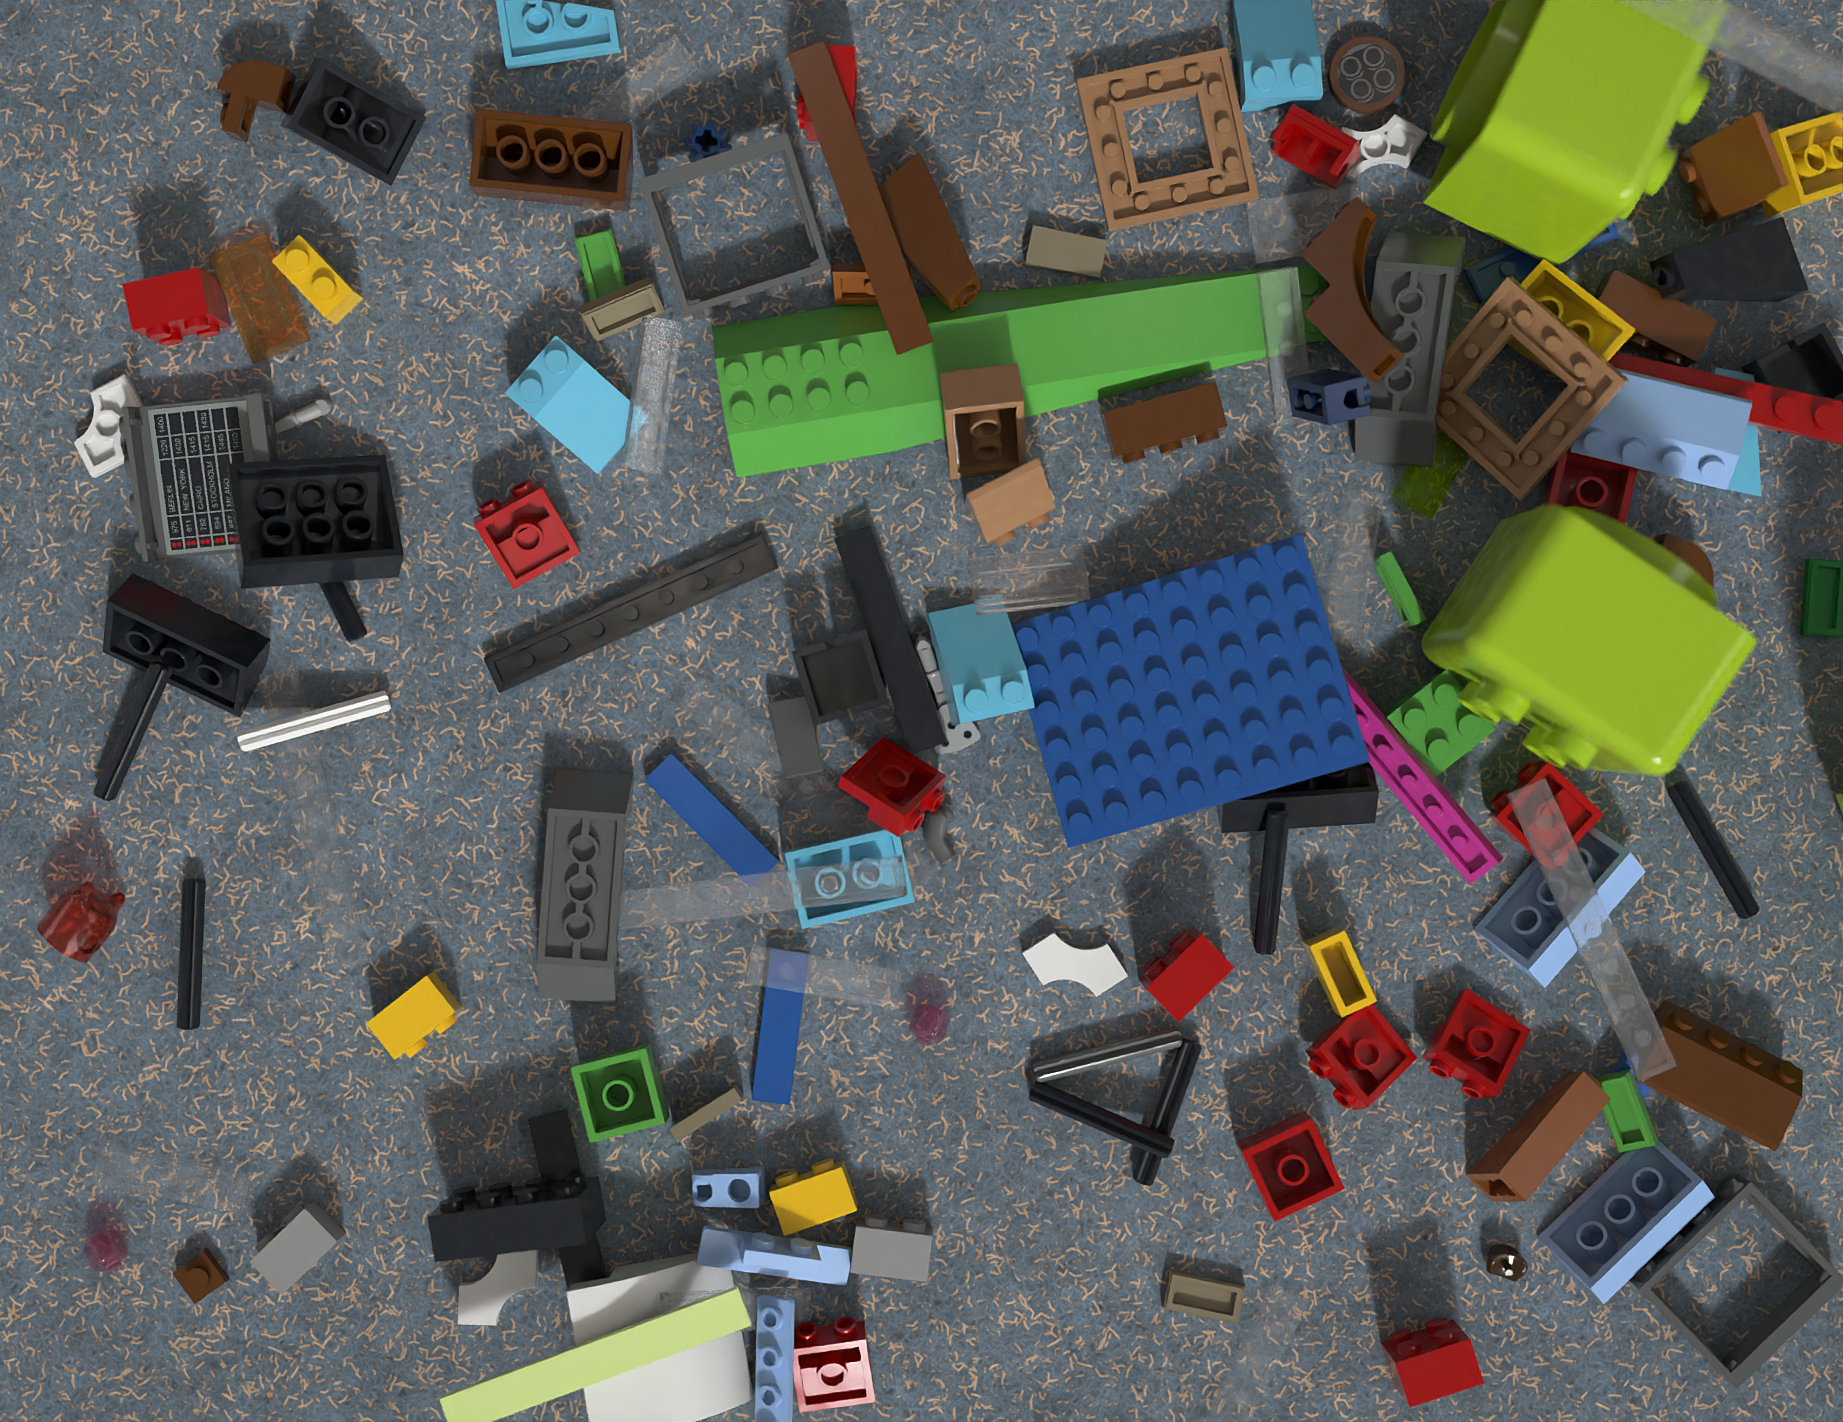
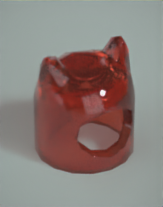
(81, 921)

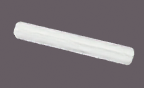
(313, 721)

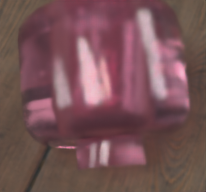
(928, 1024)
(106, 1251)

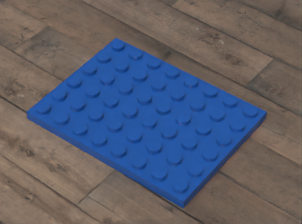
(1188, 692)

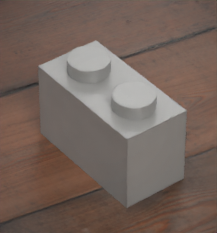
(297, 1247)
(892, 1248)

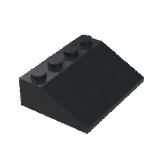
(314, 521)

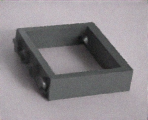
(740, 293)
(1782, 1321)

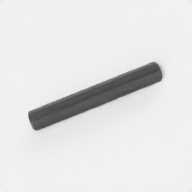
(1107, 1054)

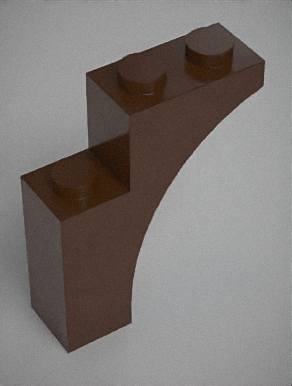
(1343, 308)

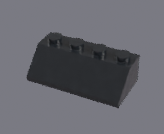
(205, 649)
(1325, 800)

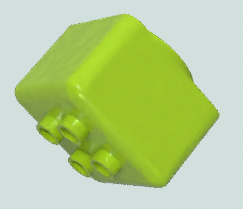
(1561, 121)
(1587, 641)

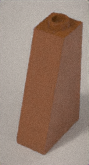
(1539, 1139)

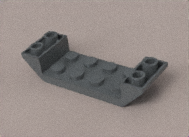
(1414, 311)
(583, 885)

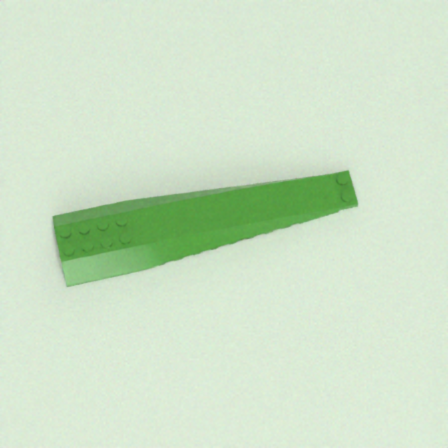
(835, 390)

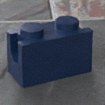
(1334, 396)

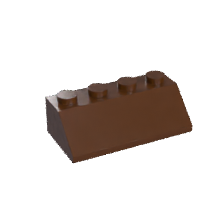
(552, 159)
(1727, 1077)

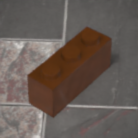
(1659, 324)
(1164, 423)

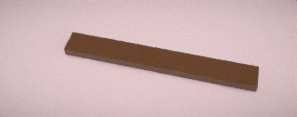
(860, 197)

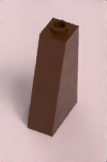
(928, 234)

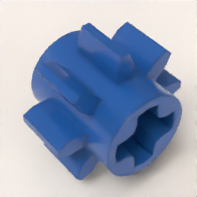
(700, 138)

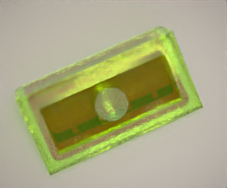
(1426, 486)

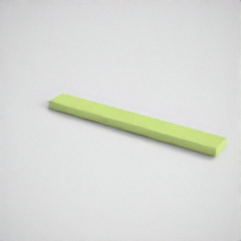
(598, 1359)

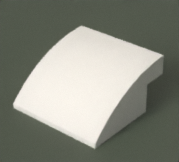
(675, 1388)

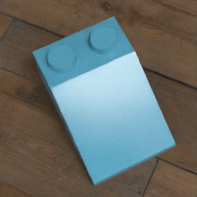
(1276, 54)
(573, 404)
(979, 664)
(846, 849)

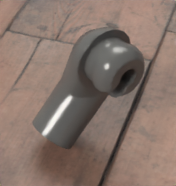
(935, 831)

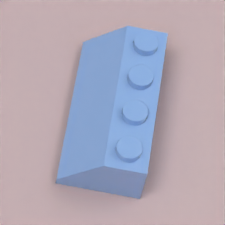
(1669, 430)
(1528, 922)
(1626, 1218)

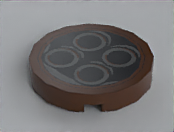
(1366, 74)

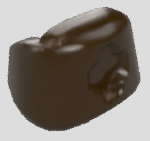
(1506, 1262)

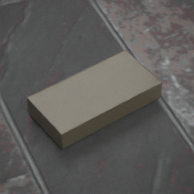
(1066, 252)
(621, 309)
(706, 1111)
(1203, 1296)

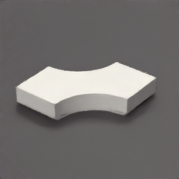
(1389, 144)
(102, 444)
(1092, 967)
(482, 1299)

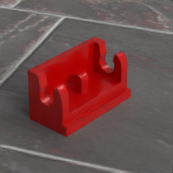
(1315, 147)

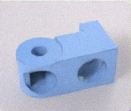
(729, 1187)

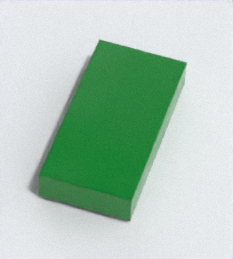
(1822, 598)

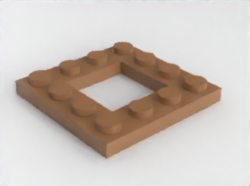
(1197, 75)
(1589, 390)

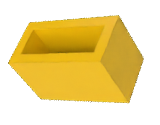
(317, 279)
(1339, 971)
(414, 1016)
(813, 1196)

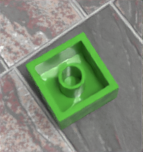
(1437, 723)
(620, 1092)

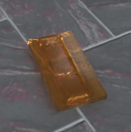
(259, 298)

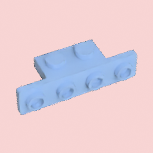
(774, 1255)
(774, 1359)

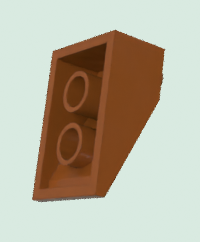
(1732, 170)

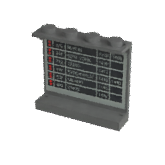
(181, 470)

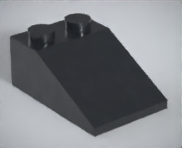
(353, 121)

